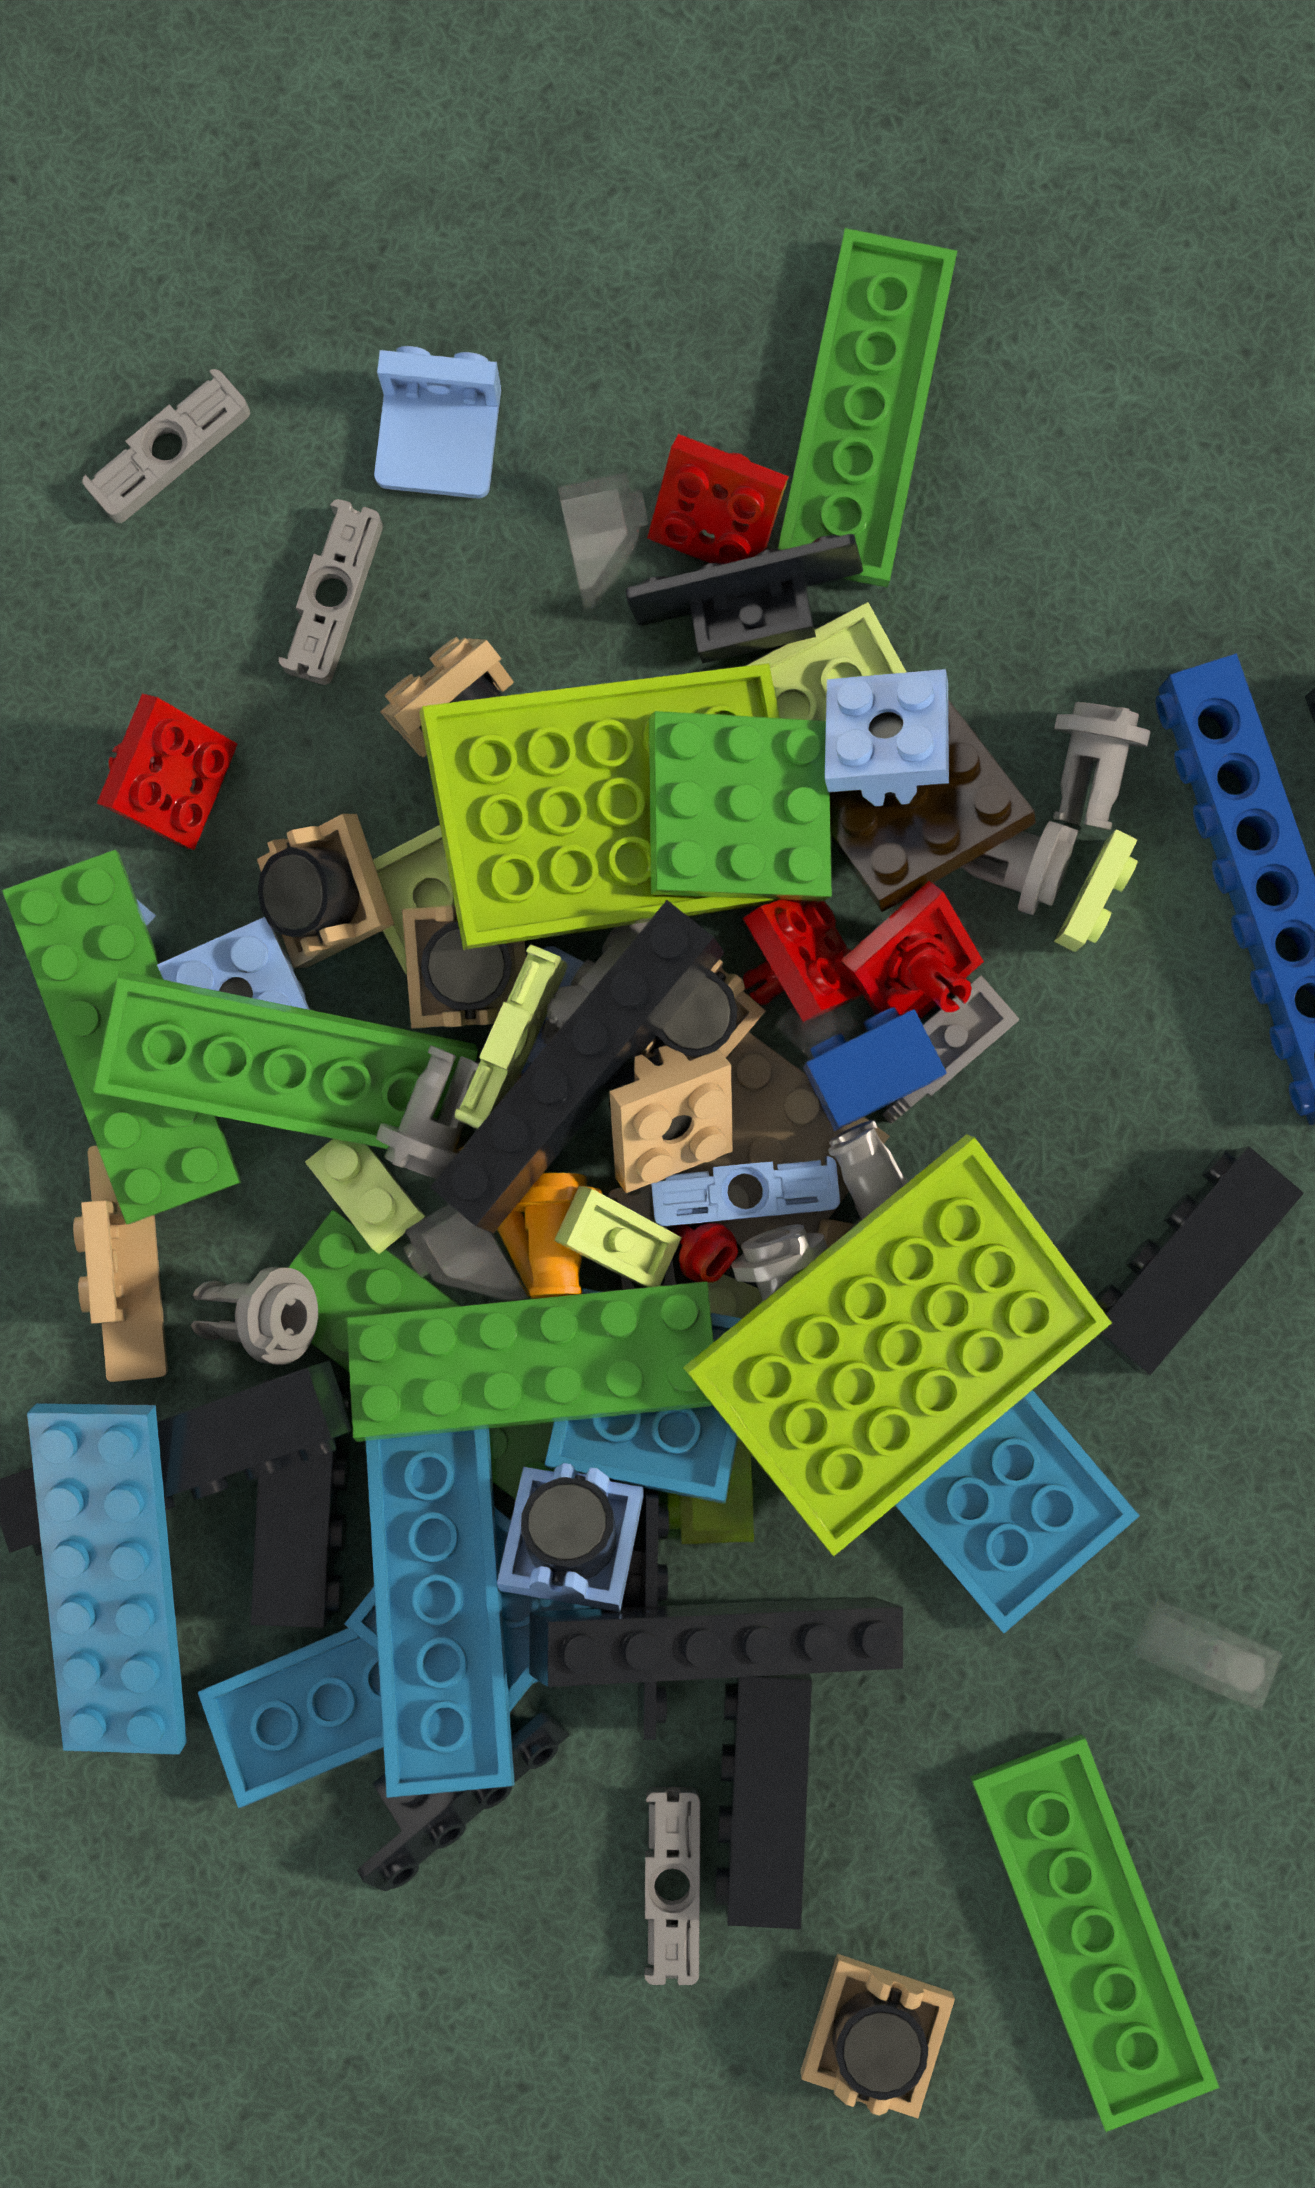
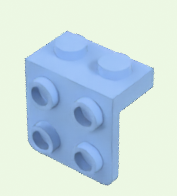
(437, 422)

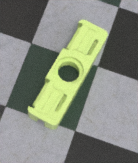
(512, 1035)

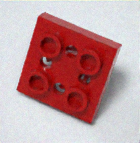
(720, 497)
(157, 767)
(801, 957)
(924, 966)

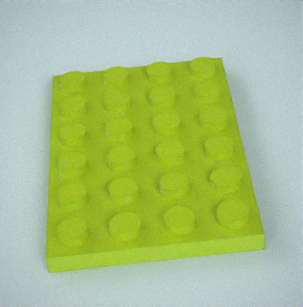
(553, 801)
(898, 1344)

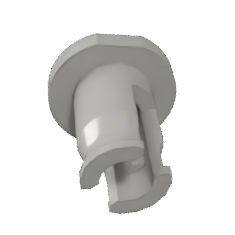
(1102, 736)
(1029, 865)
(421, 1140)
(866, 1167)
(777, 1257)
(272, 1314)

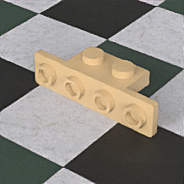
(121, 1281)

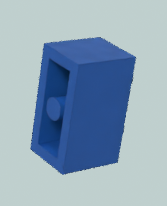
(872, 1068)

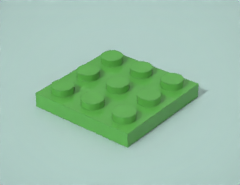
(739, 807)

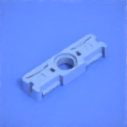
(785, 1191)

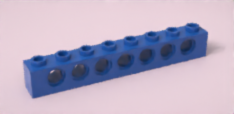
(1222, 693)

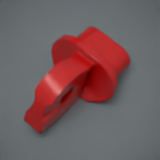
(705, 1251)

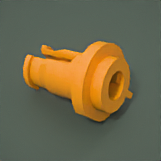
(545, 1207)

